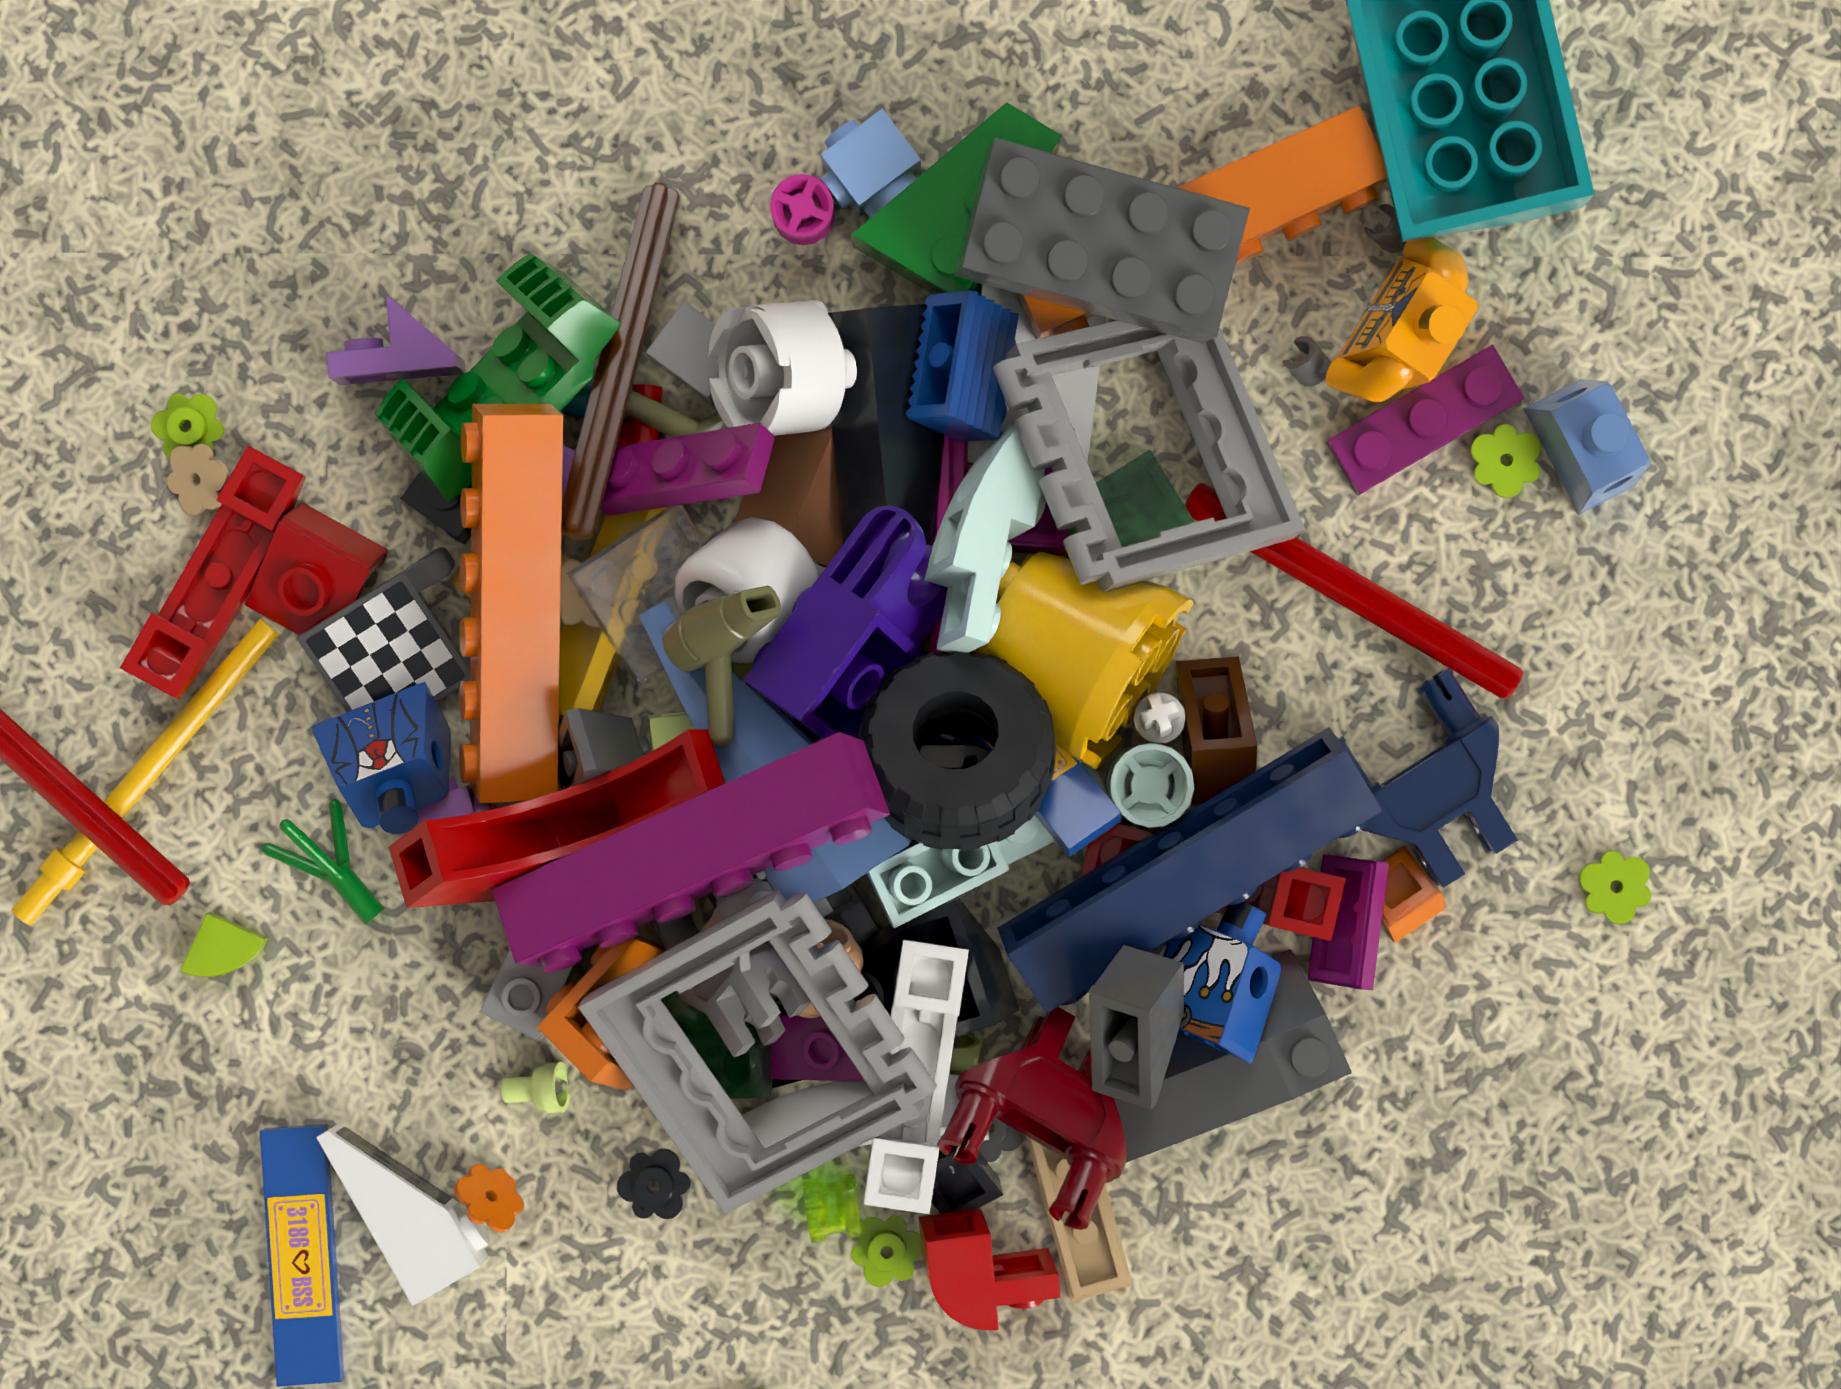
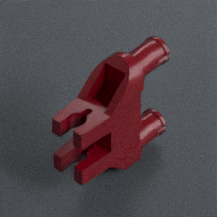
(1049, 1105)

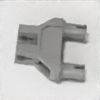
(744, 988)

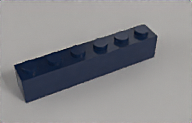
(1190, 869)

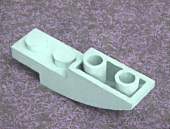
(971, 548)
(926, 877)

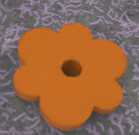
(489, 1197)

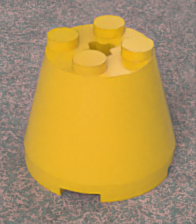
(1086, 648)

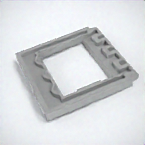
(1221, 424)
(687, 1094)

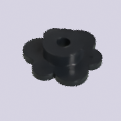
(663, 1168)

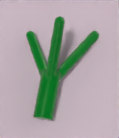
(337, 874)

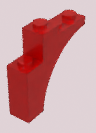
(472, 853)

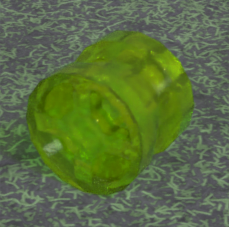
(832, 1207)

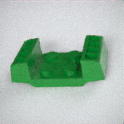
(534, 362)

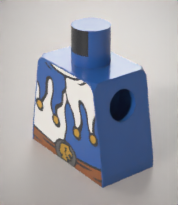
(1226, 982)

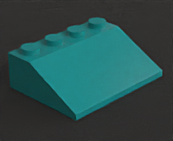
(1470, 112)

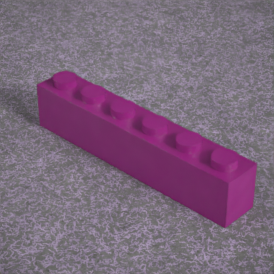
(692, 852)

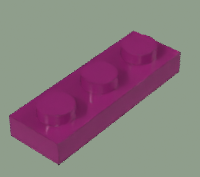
(1425, 420)
(688, 469)

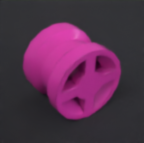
(797, 194)

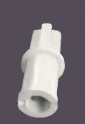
(1159, 718)

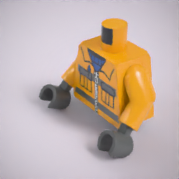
(1405, 327)

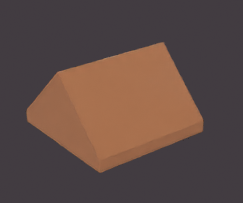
(801, 492)

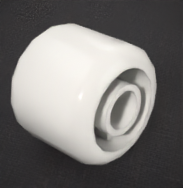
(743, 558)

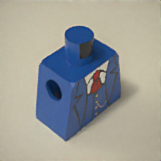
(389, 757)

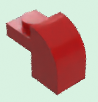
(973, 1281)

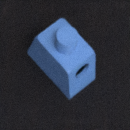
(1589, 442)

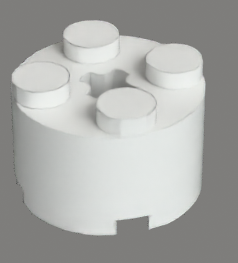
(780, 367)

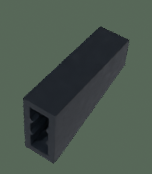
(877, 448)

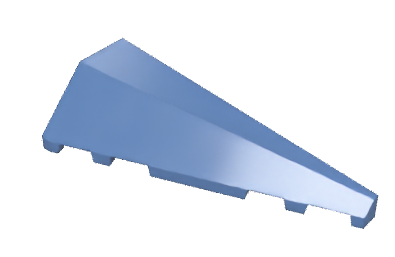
(760, 739)

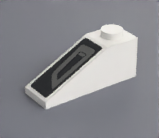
(411, 1220)

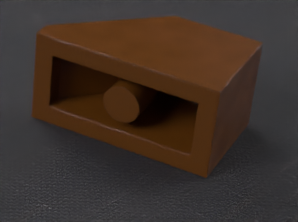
(1217, 726)

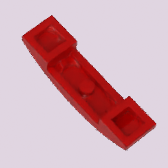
(217, 576)
(1293, 900)

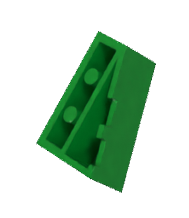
(926, 222)

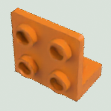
(570, 1029)

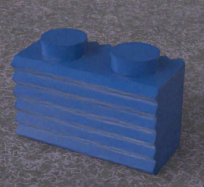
(954, 372)

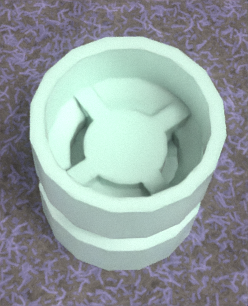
(1150, 784)

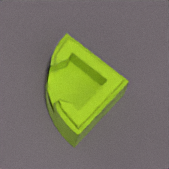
(221, 947)

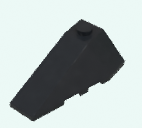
(986, 988)

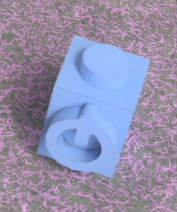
(868, 164)

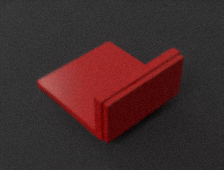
(312, 569)

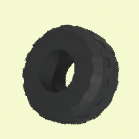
(959, 694)

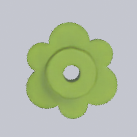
(199, 411)
(1520, 448)
(1632, 876)
(893, 1233)

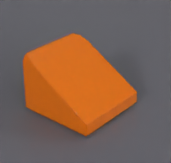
(1409, 895)

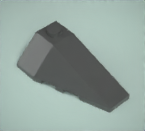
(1214, 1089)

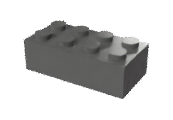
(1101, 241)

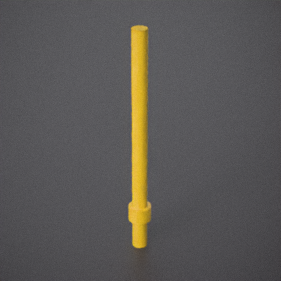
(65, 865)

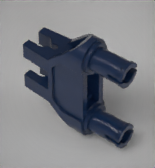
(1444, 784)

